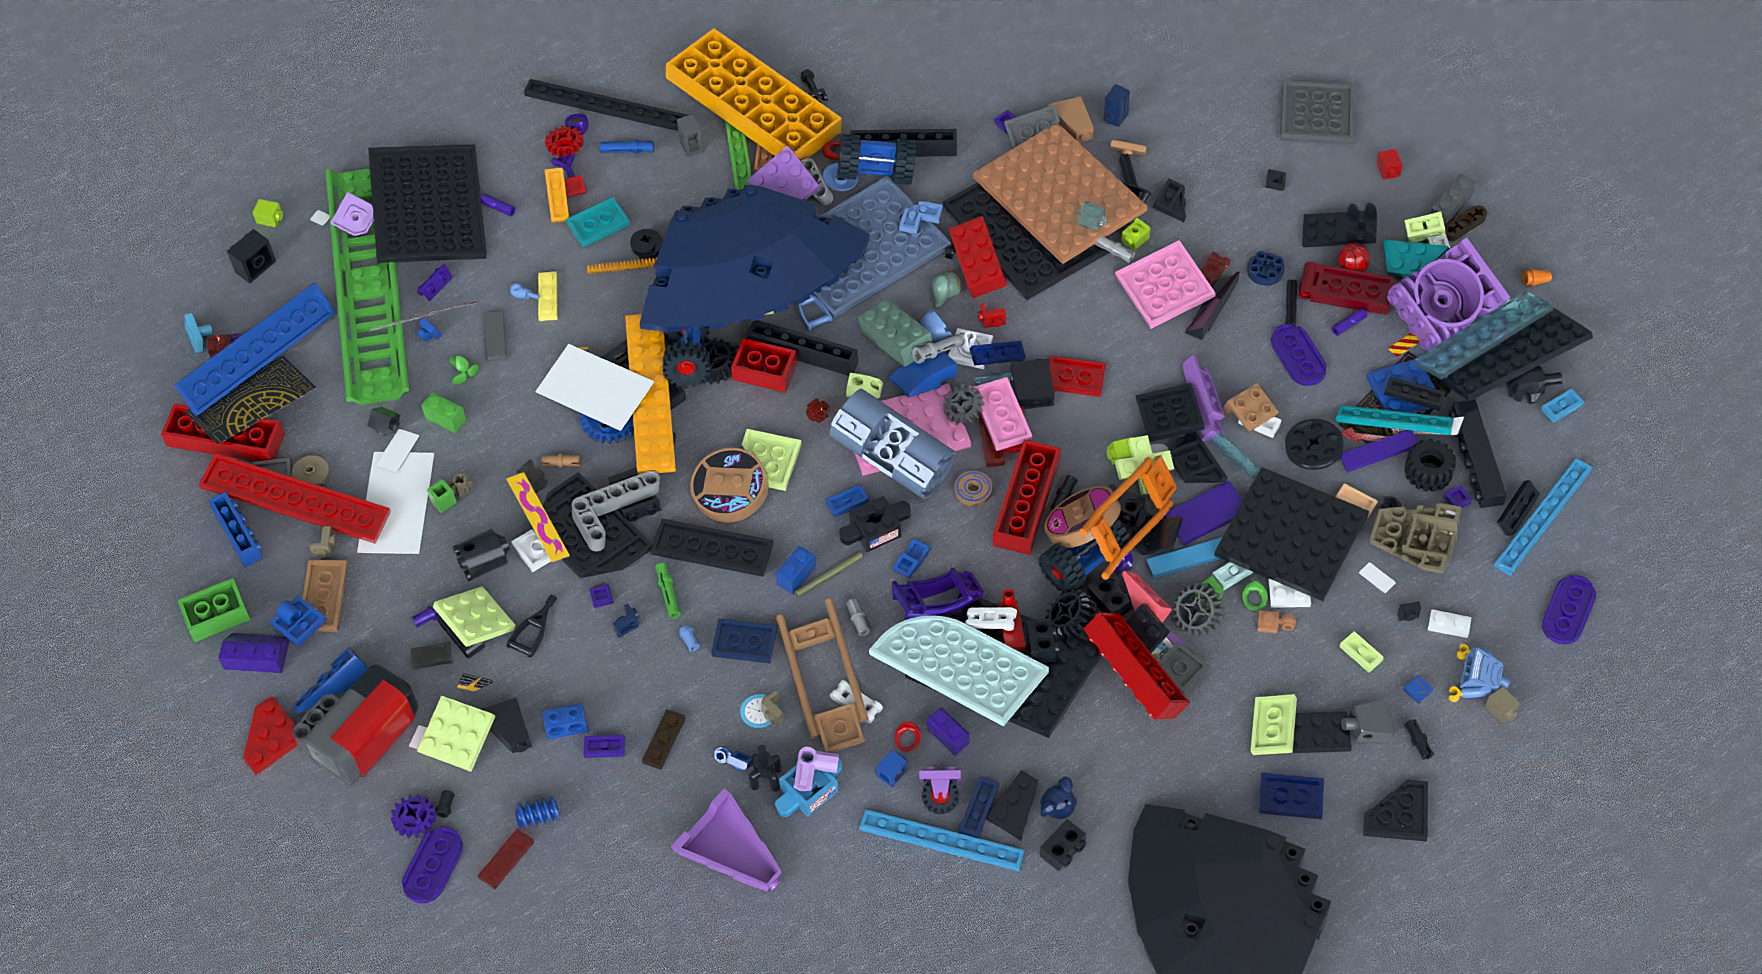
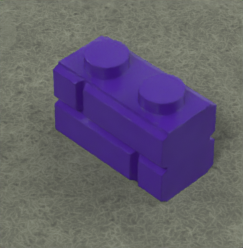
(948, 731)

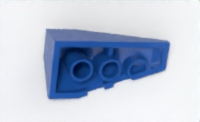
(341, 677)

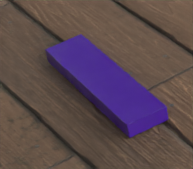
(1378, 450)

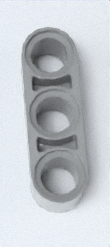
(823, 194)

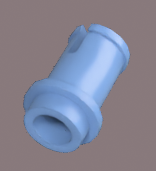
(689, 638)

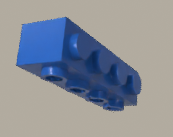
(234, 528)

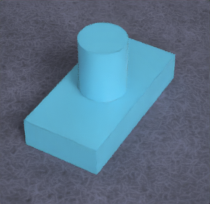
(196, 333)

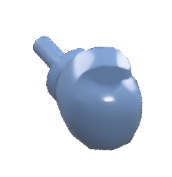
(521, 292)

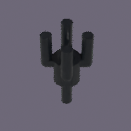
(765, 767)

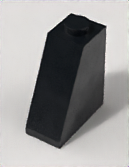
(509, 725)

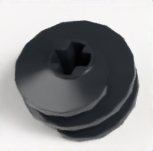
(646, 243)

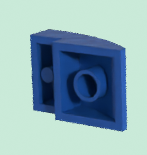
(924, 376)

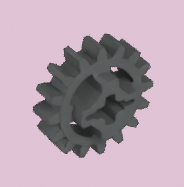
(963, 404)

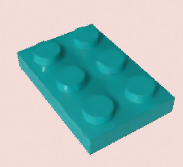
(597, 222)

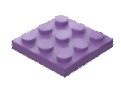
(786, 175)

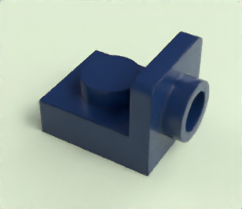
(626, 623)

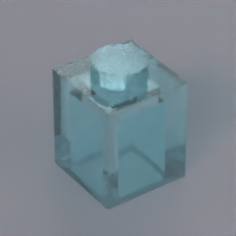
(1091, 216)

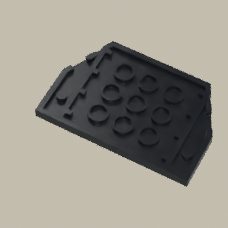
(622, 540)

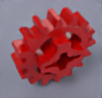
(564, 141)

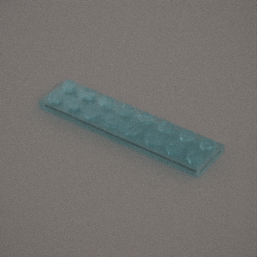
(1483, 334)

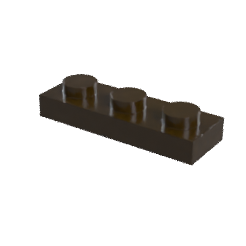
(663, 739)

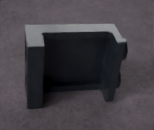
(1033, 383)
(638, 509)

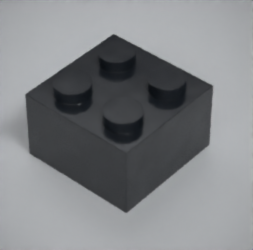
(251, 256)

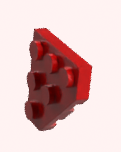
(268, 736)

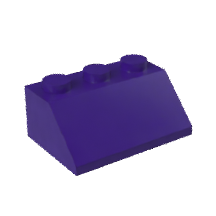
(254, 652)

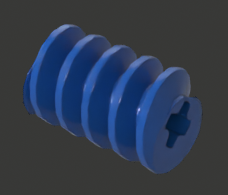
(537, 812)

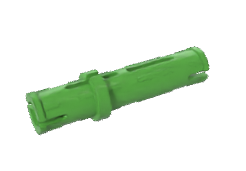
(665, 583)

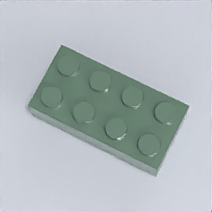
(894, 331)

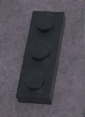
(1414, 393)
(1518, 507)

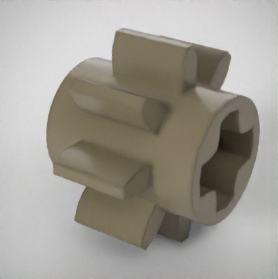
(461, 484)

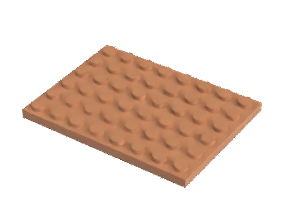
(1047, 185)

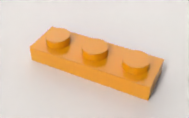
(556, 195)

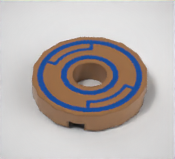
(977, 479)

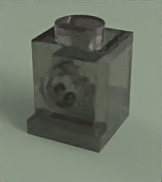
(534, 475)

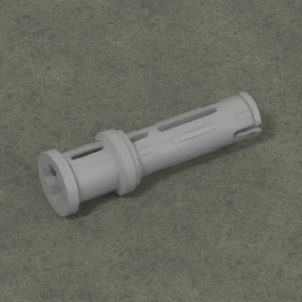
(931, 350)

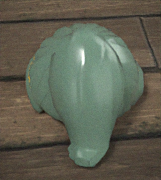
(944, 286)

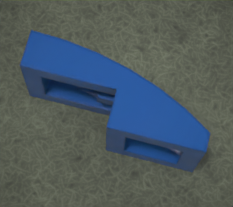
(912, 558)

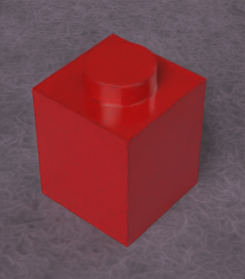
(1389, 164)

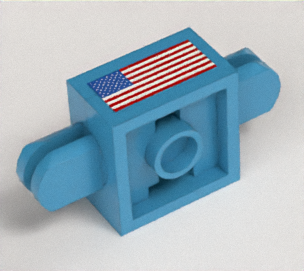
(809, 801)

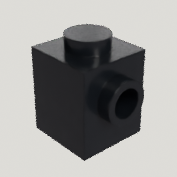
(383, 421)

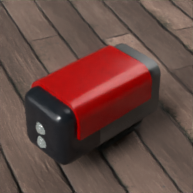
(358, 724)

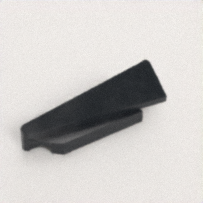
(1211, 308)

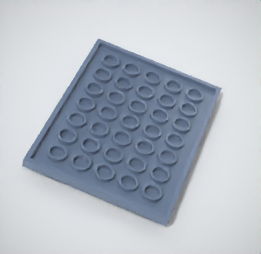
(889, 252)

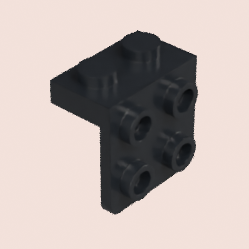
(1160, 537)

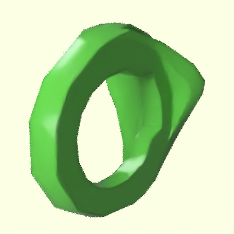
(1255, 586)

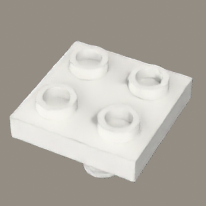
(961, 354)

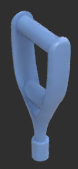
(816, 322)

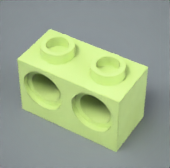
(1426, 226)

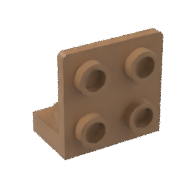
(1251, 407)

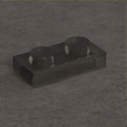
(431, 655)

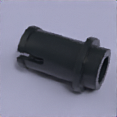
(445, 803)

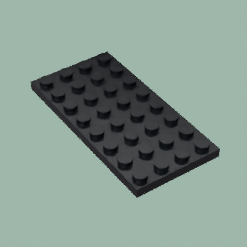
(1518, 354)

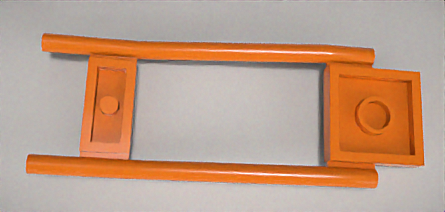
(1160, 487)

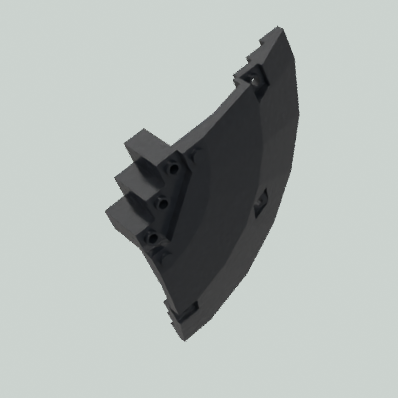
(1231, 885)

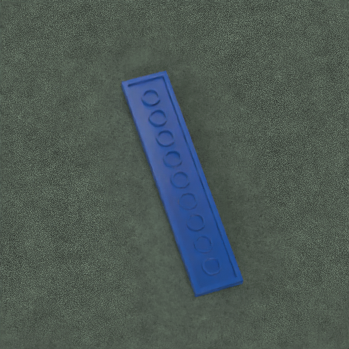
(254, 349)

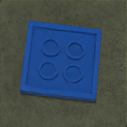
(1404, 371)

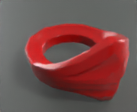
(827, 152)
(907, 726)

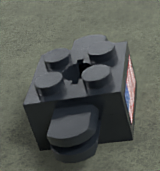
(879, 531)

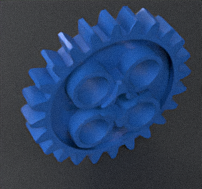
(597, 429)

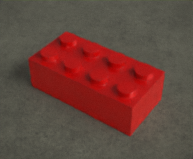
(977, 257)

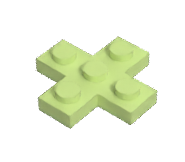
(1140, 449)

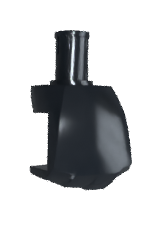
(1533, 383)

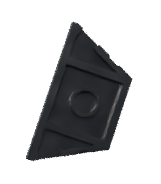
(1195, 461)

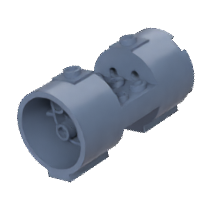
(892, 443)

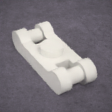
(991, 618)
(843, 686)

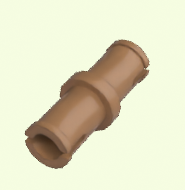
(561, 460)

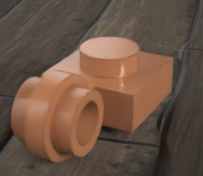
(1269, 621)

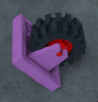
(940, 790)

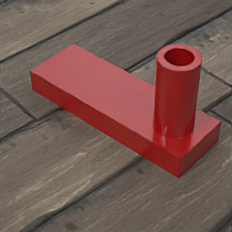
(1013, 638)

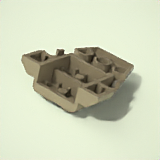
(1418, 535)

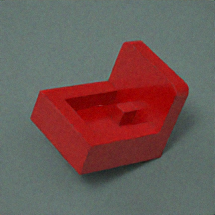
(992, 318)

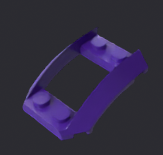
(911, 595)

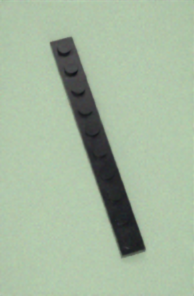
(603, 104)

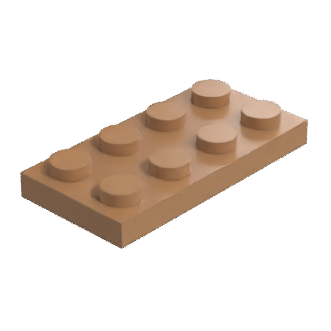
(325, 590)

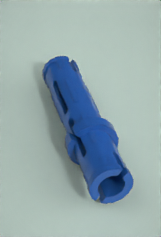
(632, 146)

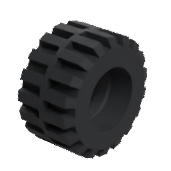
(1427, 477)

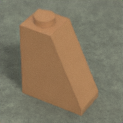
(1074, 118)

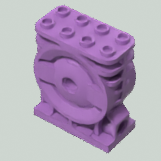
(1454, 277)

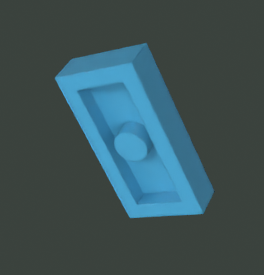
(1562, 405)

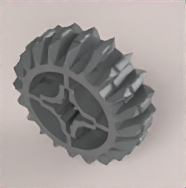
(1194, 616)

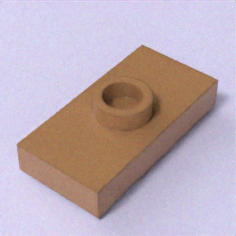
(1128, 148)

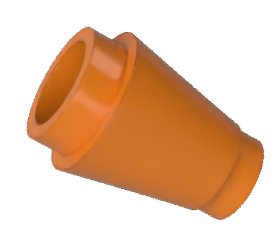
(1535, 277)

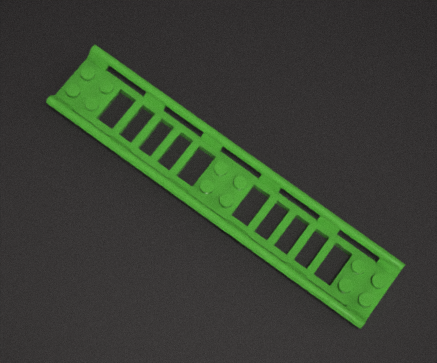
(365, 284)

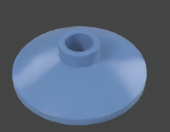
(831, 178)

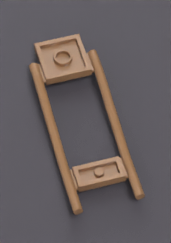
(841, 725)

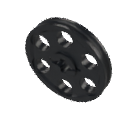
(1313, 437)

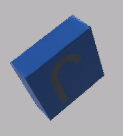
(1418, 689)

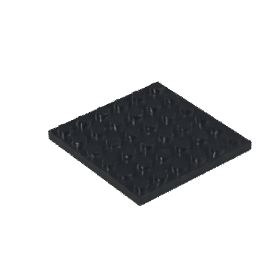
(1292, 533)

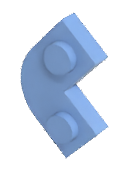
(923, 211)

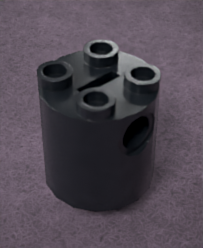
(482, 553)

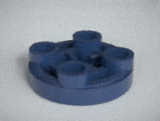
(1265, 268)

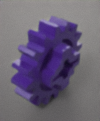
(420, 809)

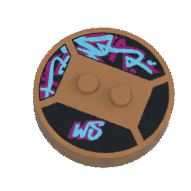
(729, 485)

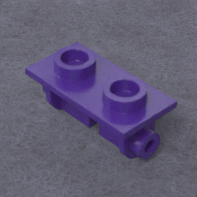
(435, 282)

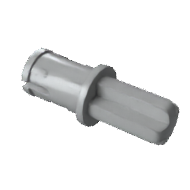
(857, 617)

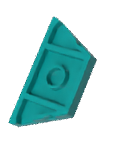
(1409, 257)

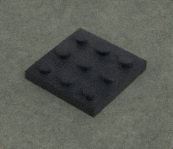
(1170, 412)

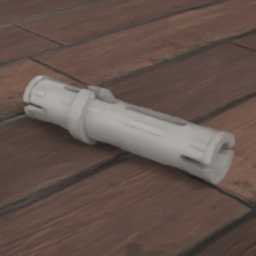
(1115, 249)

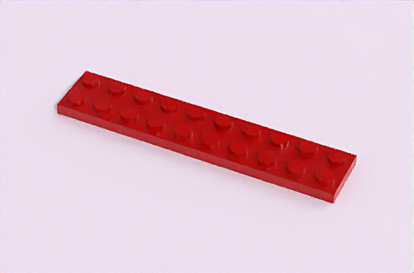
(295, 498)

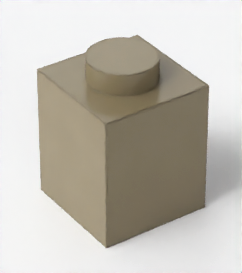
(1502, 705)

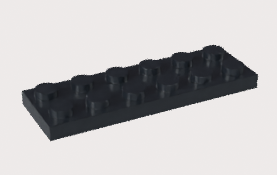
(712, 547)

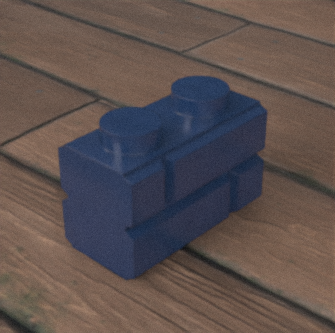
(1116, 105)

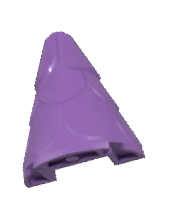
(729, 845)

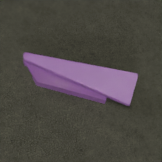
(1206, 398)

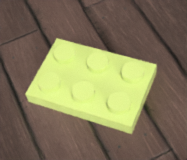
(1273, 724)

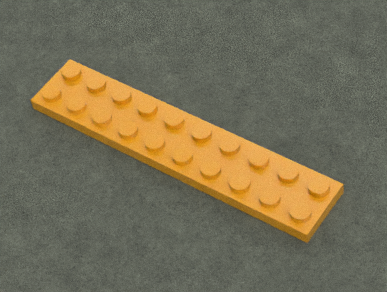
(653, 414)

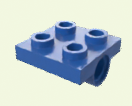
(297, 620)

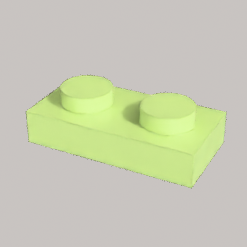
(1361, 651)

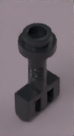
(807, 76)

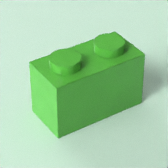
(443, 412)

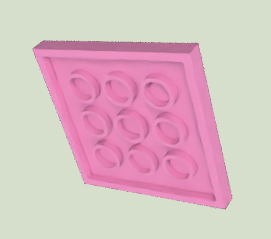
(1165, 284)

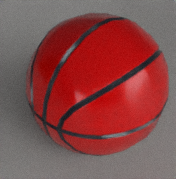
(1354, 257)

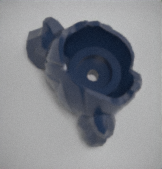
(1053, 800)

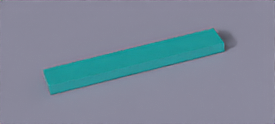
(1395, 419)

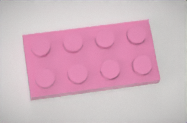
(1003, 414)

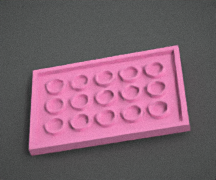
(927, 413)

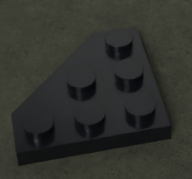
(1400, 814)

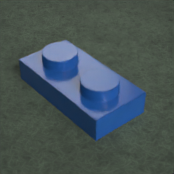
(847, 500)

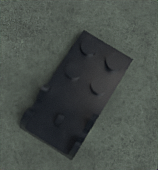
(1341, 227)

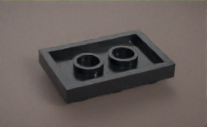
(1320, 733)

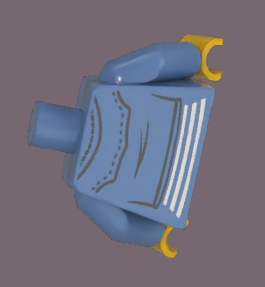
(1480, 674)

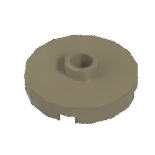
(320, 470)

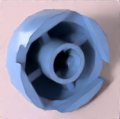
(935, 325)

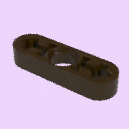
(1467, 216)

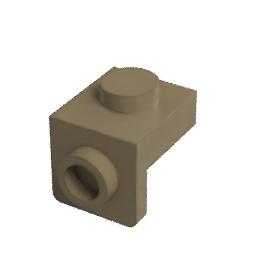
(324, 548)
(770, 710)

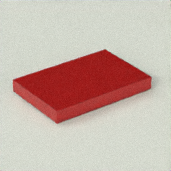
(1077, 376)

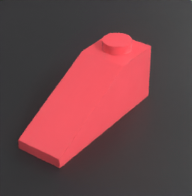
(1141, 593)

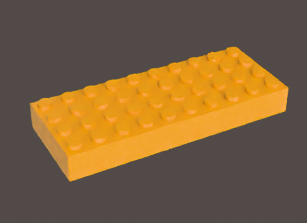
(752, 96)

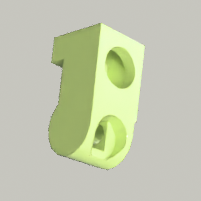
(868, 383)

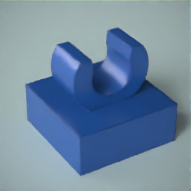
(428, 330)

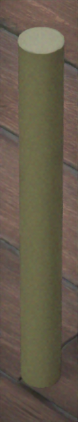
(828, 574)

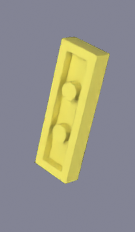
(548, 296)

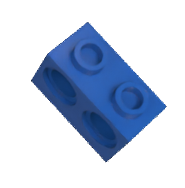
(565, 721)

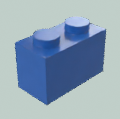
(796, 569)

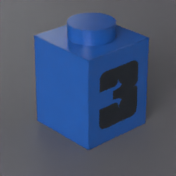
(892, 768)

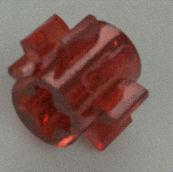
(817, 410)

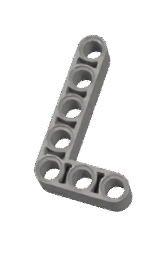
(603, 502)

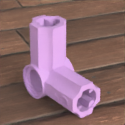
(805, 770)

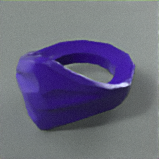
(581, 126)
(1125, 564)

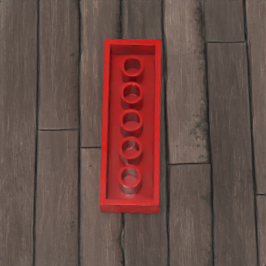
(254, 443)
(1026, 497)
(1136, 666)

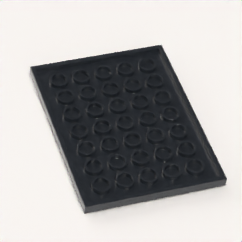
(426, 203)
(1020, 254)
(1058, 688)

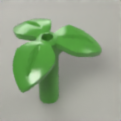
(462, 365)

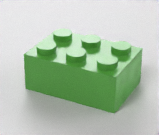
(213, 610)

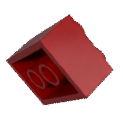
(764, 365)

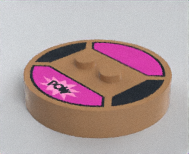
(1070, 515)

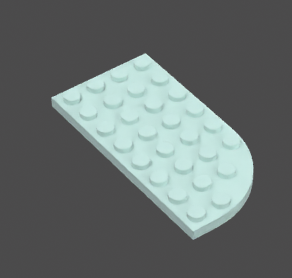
(961, 664)

